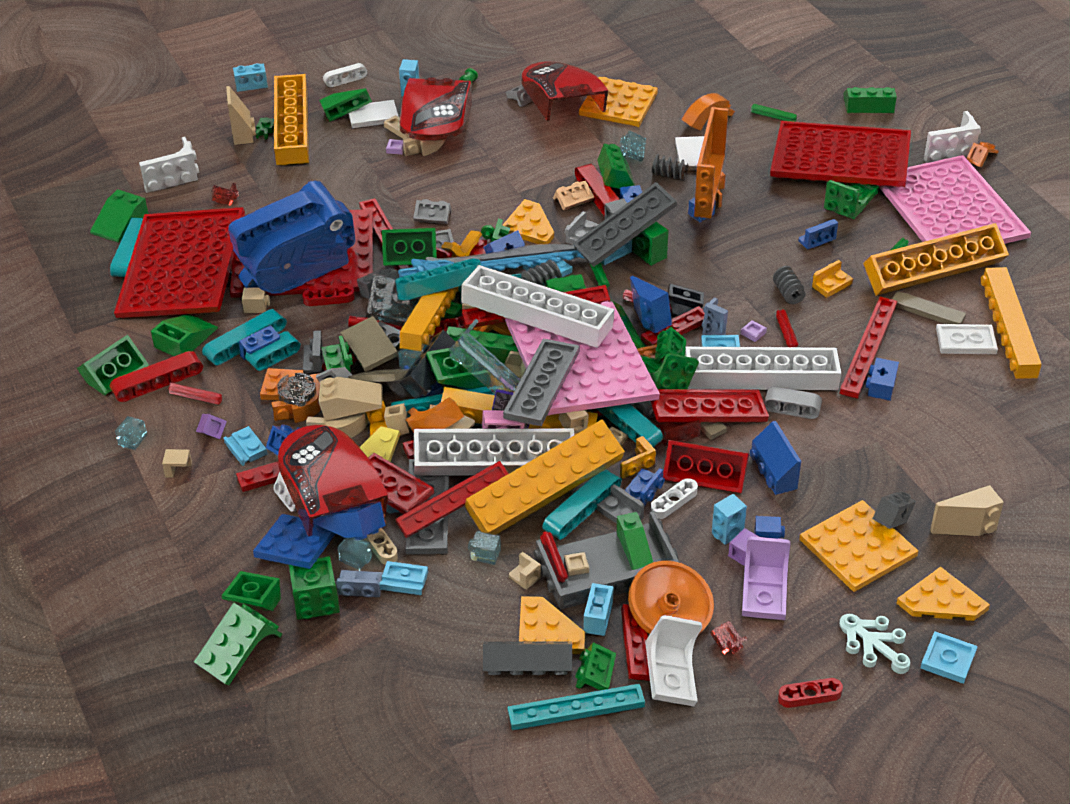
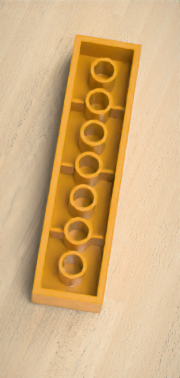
(291, 119)
(935, 259)
(544, 479)

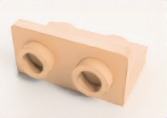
(573, 195)

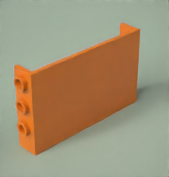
(711, 162)

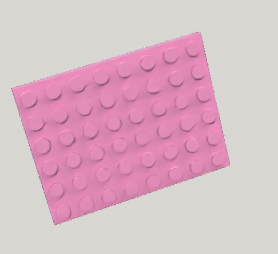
(951, 199)
(599, 375)

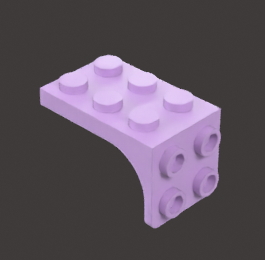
(765, 578)

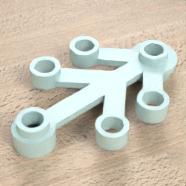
(854, 625)

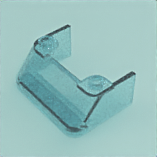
(482, 363)

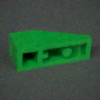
(344, 103)
(633, 540)

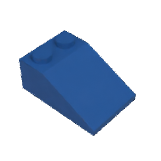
(651, 305)
(355, 521)

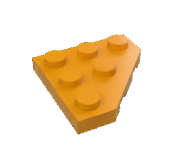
(531, 223)
(943, 597)
(546, 623)

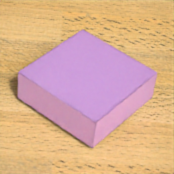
(394, 147)
(753, 331)

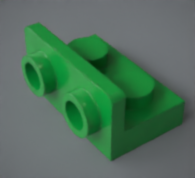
(670, 342)
(336, 355)
(595, 667)

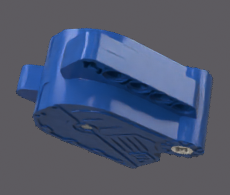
(293, 239)

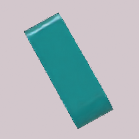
(275, 352)

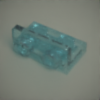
(633, 146)

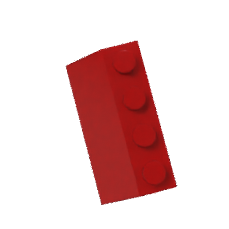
(706, 465)

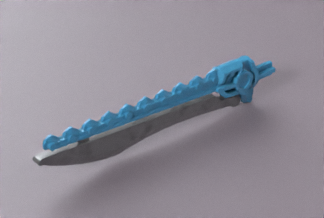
(511, 258)

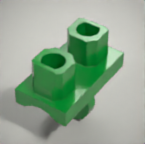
(500, 231)

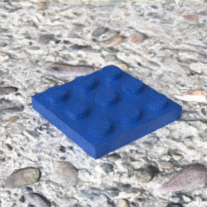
(290, 544)

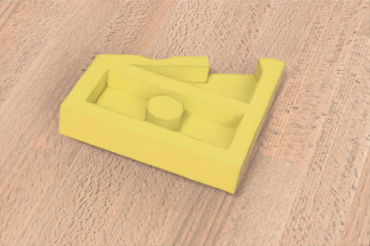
(382, 443)

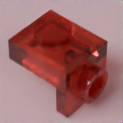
(224, 195)
(728, 638)

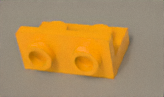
(831, 279)

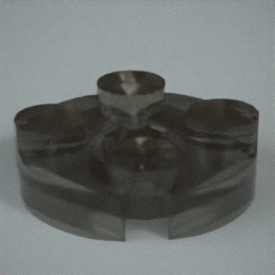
(296, 397)

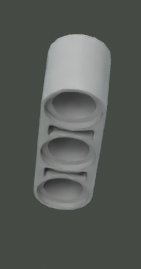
(793, 402)

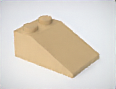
(241, 122)
(348, 397)
(968, 513)

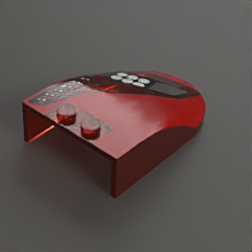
(559, 81)
(435, 108)
(327, 473)

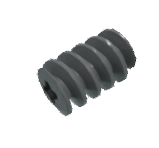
(669, 168)
(542, 273)
(789, 285)

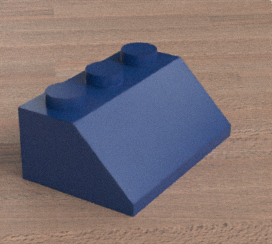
(776, 459)

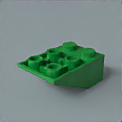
(181, 334)

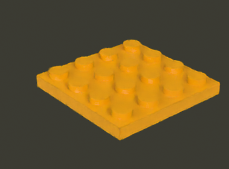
(625, 102)
(858, 546)

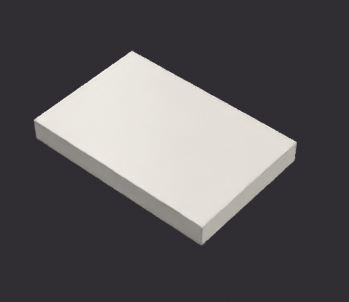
(373, 114)
(689, 150)
(966, 339)

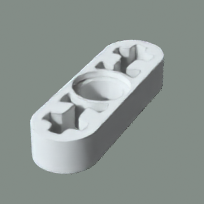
(352, 76)
(670, 506)

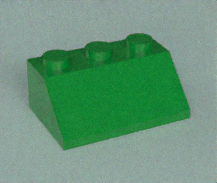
(870, 100)
(614, 167)
(112, 363)

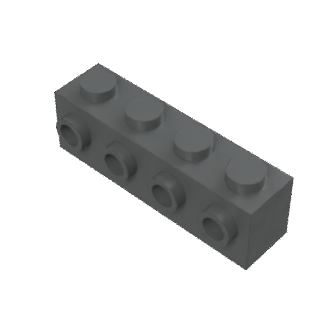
(527, 656)

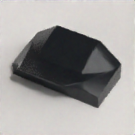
(684, 299)

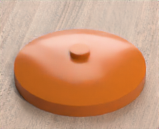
(671, 591)

